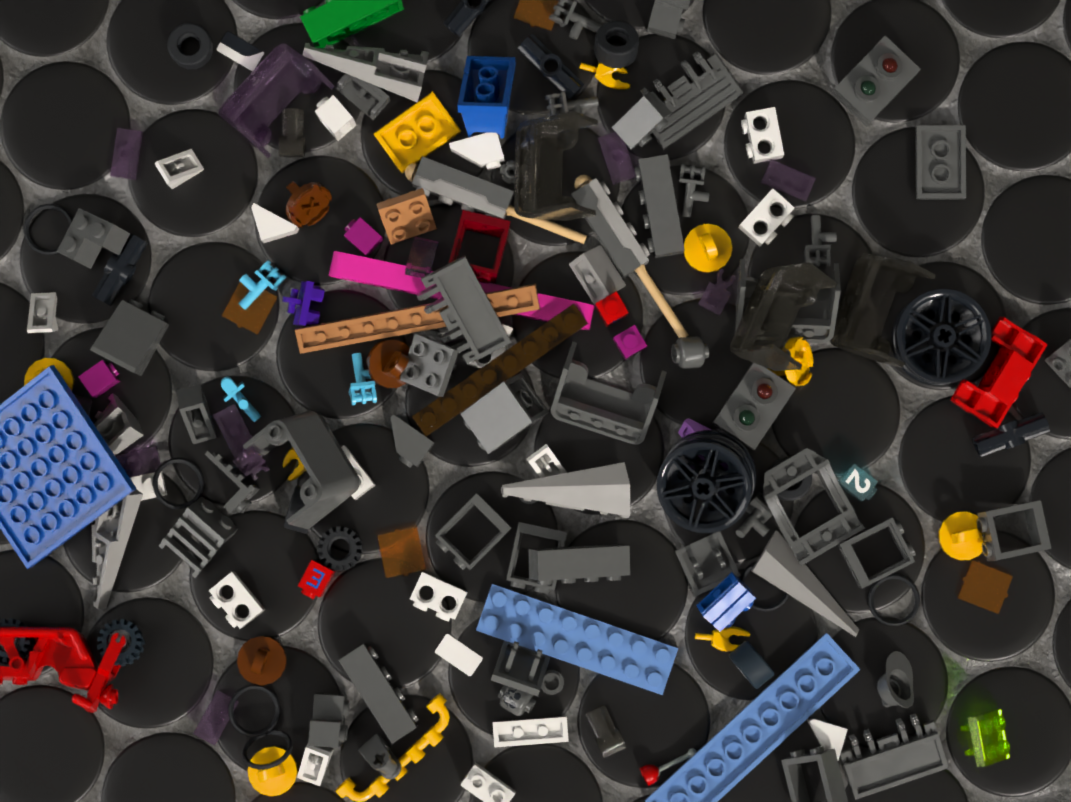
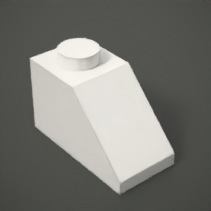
(481, 150)

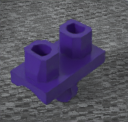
(307, 293)

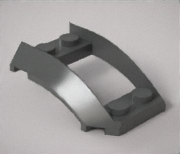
(825, 535)

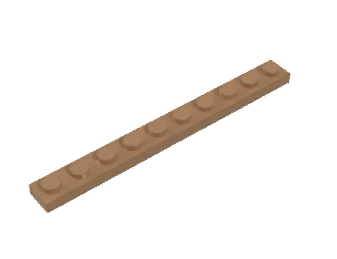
(404, 321)

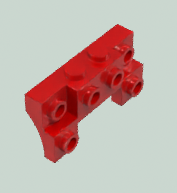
(1005, 375)

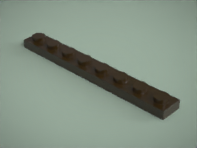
(500, 370)

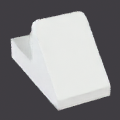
(42, 313)

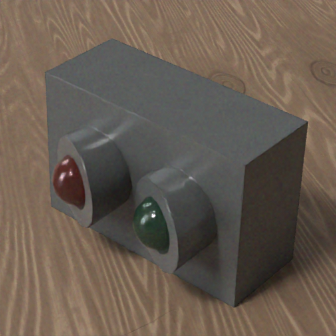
(875, 81)
(753, 405)

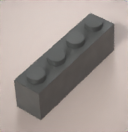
(660, 206)
(579, 562)
(379, 693)

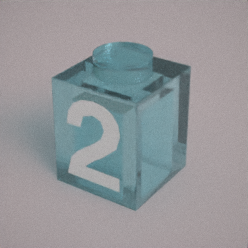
(858, 483)

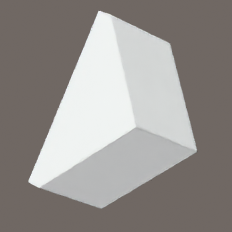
(179, 168)
(271, 226)
(545, 463)
(828, 734)
(314, 764)

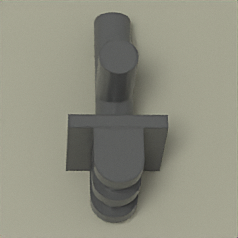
(579, 20)
(564, 105)
(690, 193)
(817, 248)
(759, 514)

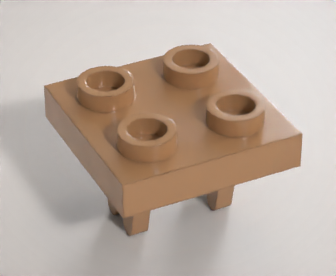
(406, 216)

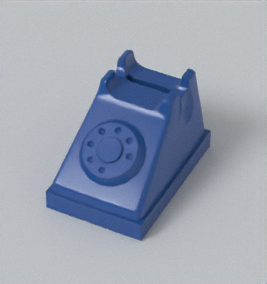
(486, 93)

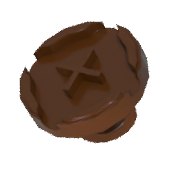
(307, 203)
(387, 362)
(261, 660)

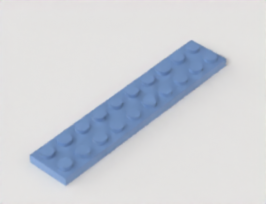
(760, 726)

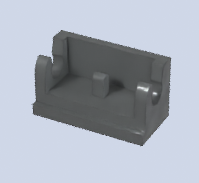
(363, 95)

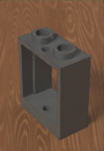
(1036, 526)
(896, 531)
(460, 559)
(520, 582)
(829, 772)

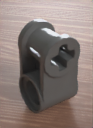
(381, 757)

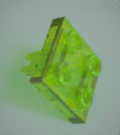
(988, 738)

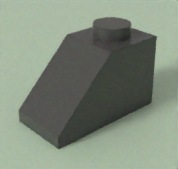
(196, 414)
(409, 443)

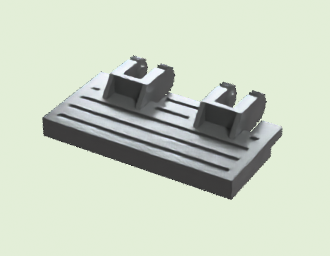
(695, 101)
(467, 310)
(895, 760)

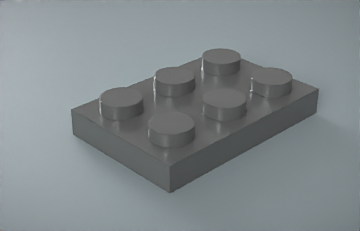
(940, 162)

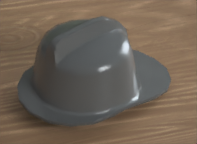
(897, 683)

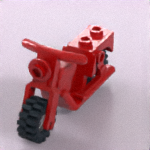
(70, 656)

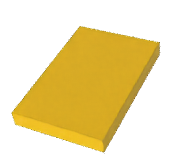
(417, 132)

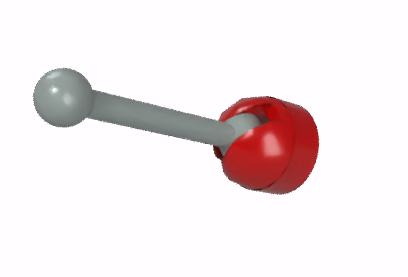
(652, 773)

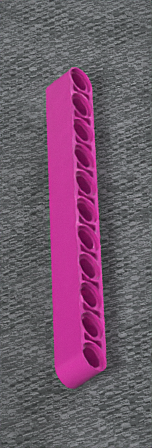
(393, 277)

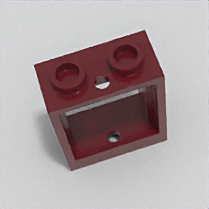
(485, 225)

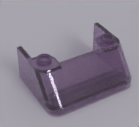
(268, 92)

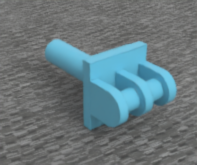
(257, 289)
(361, 386)
(233, 390)

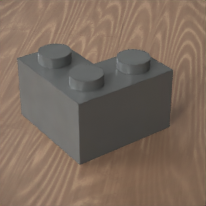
(666, 17)
(87, 237)
(327, 724)

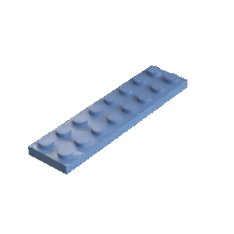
(577, 639)

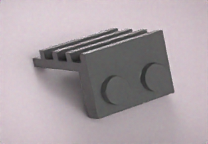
(241, 500)
(207, 526)

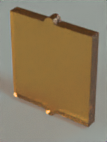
(536, 12)
(254, 315)
(401, 552)
(985, 587)

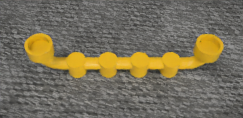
(413, 753)

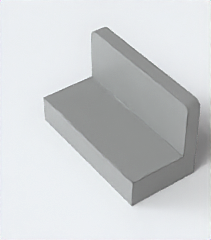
(597, 274)

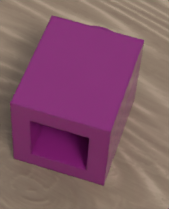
(362, 236)
(629, 342)
(100, 378)

